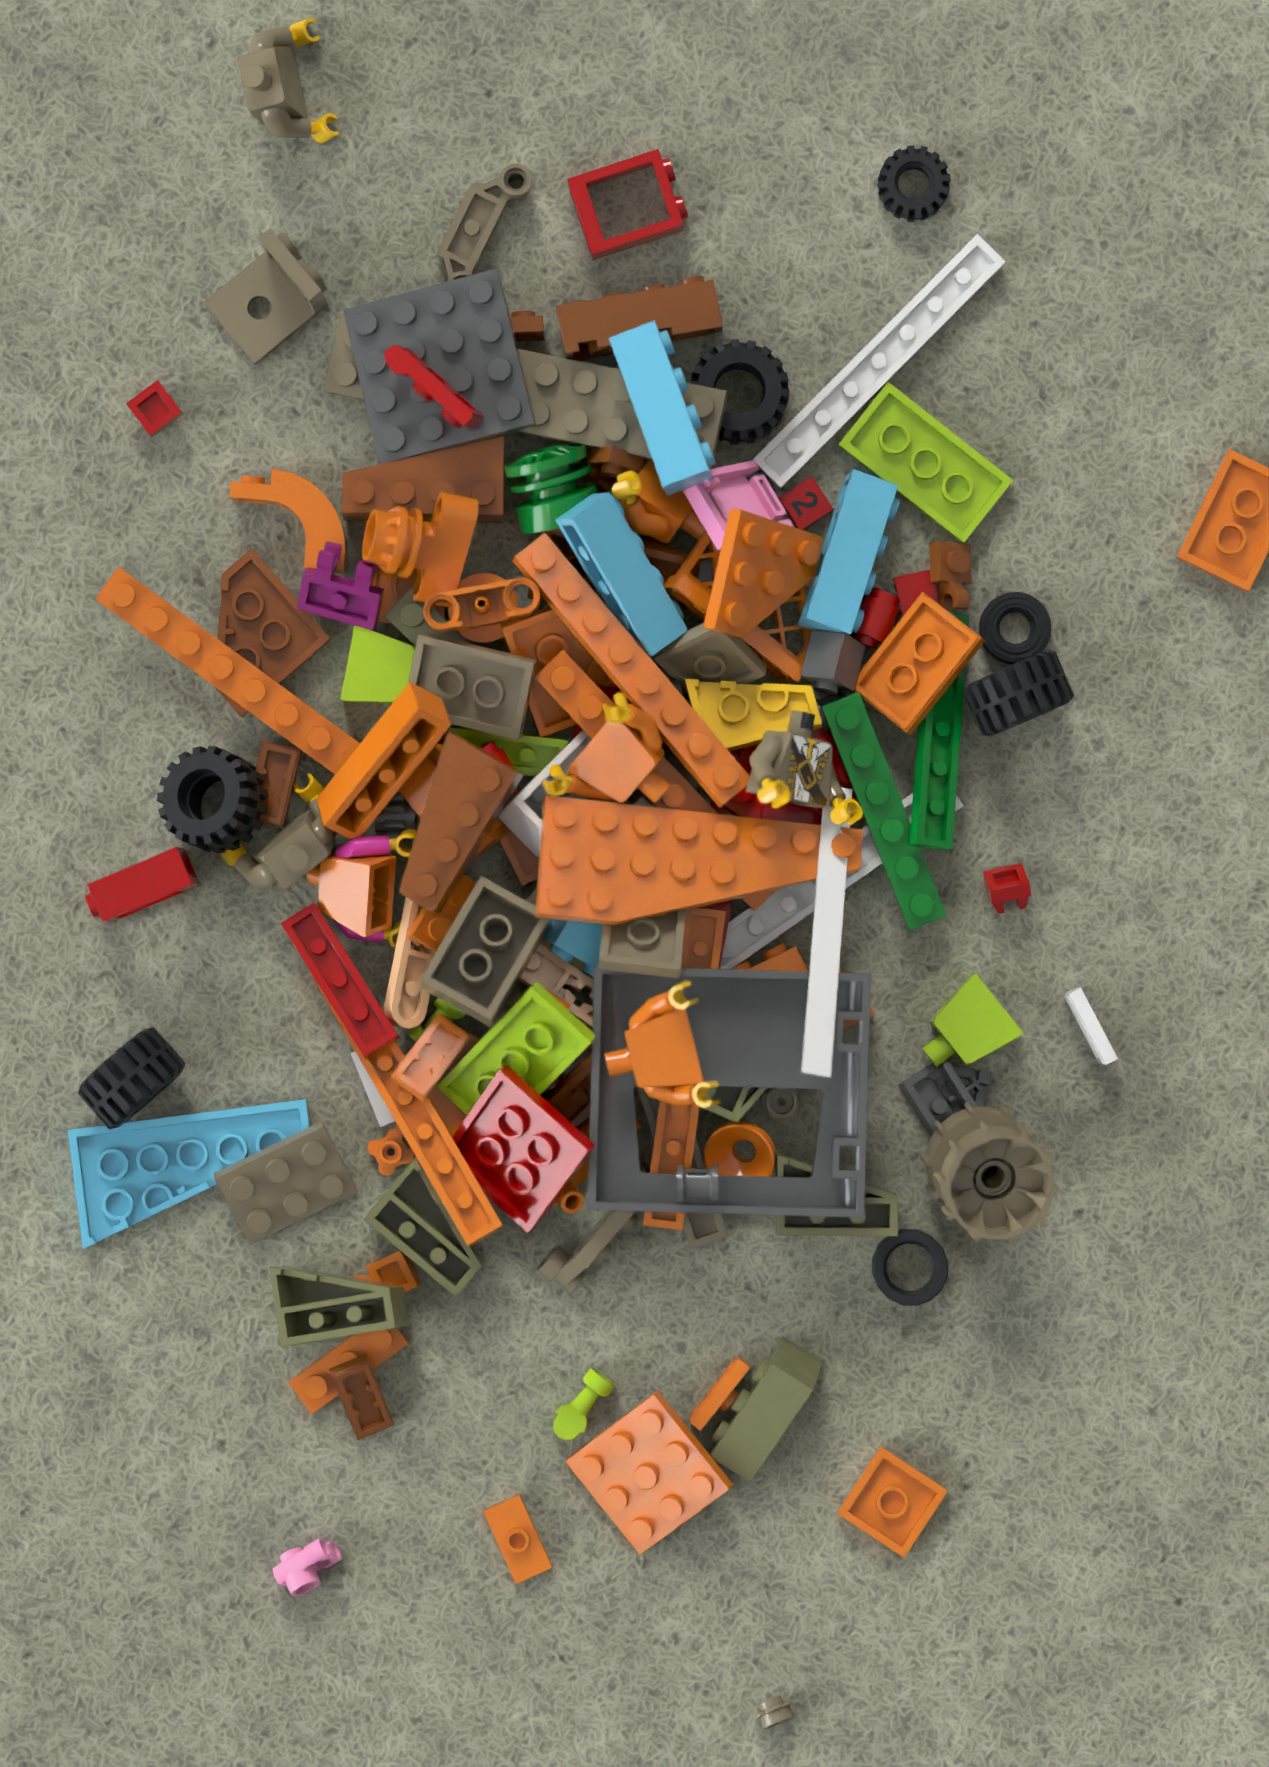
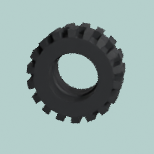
(767, 370)
(1018, 693)
(185, 791)
(131, 1078)

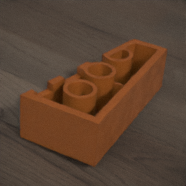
(682, 310)
(416, 482)
(458, 815)

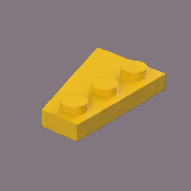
(746, 711)

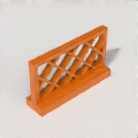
(696, 597)

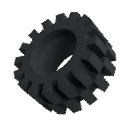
(920, 160)

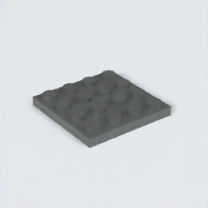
(464, 337)

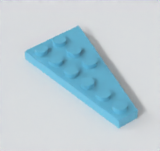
(165, 1160)

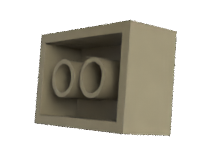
(485, 951)

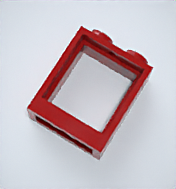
(674, 205)
(141, 885)

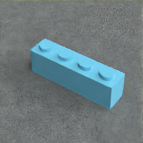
(661, 408)
(849, 554)
(621, 571)

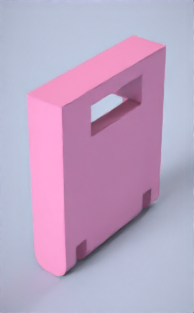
(732, 490)

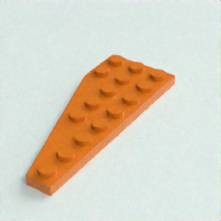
(644, 861)

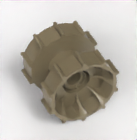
(1011, 1198)

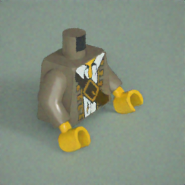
(799, 771)

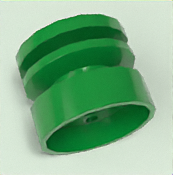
(550, 484)

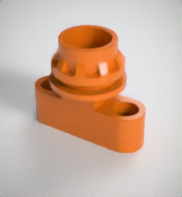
(437, 549)
(477, 622)

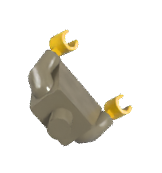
(274, 84)
(291, 850)

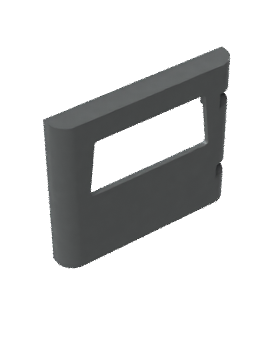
(744, 1035)

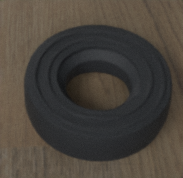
(1019, 603)

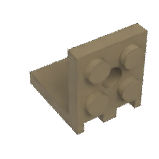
(278, 277)

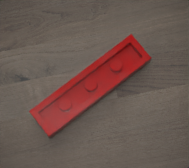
(340, 980)

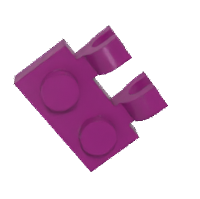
(339, 597)

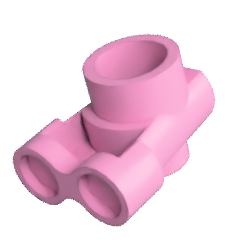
(300, 1566)

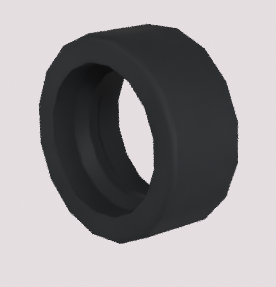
(923, 1294)

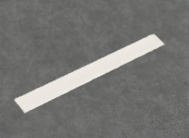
(825, 950)

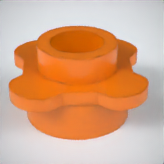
(379, 1149)

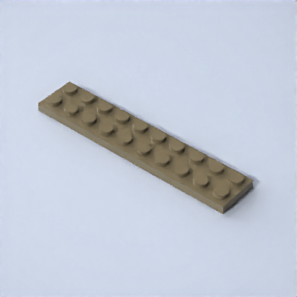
(568, 398)

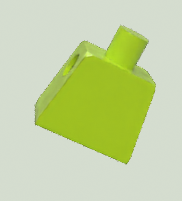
(376, 668)
(970, 1025)

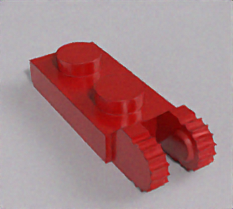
(432, 385)

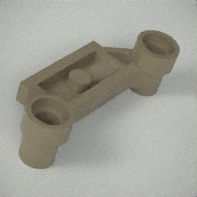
(478, 219)
(594, 1248)

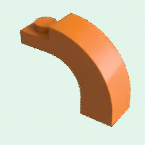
(306, 501)

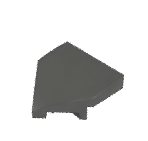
(943, 1091)

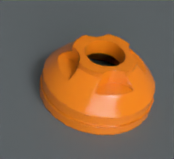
(721, 1150)

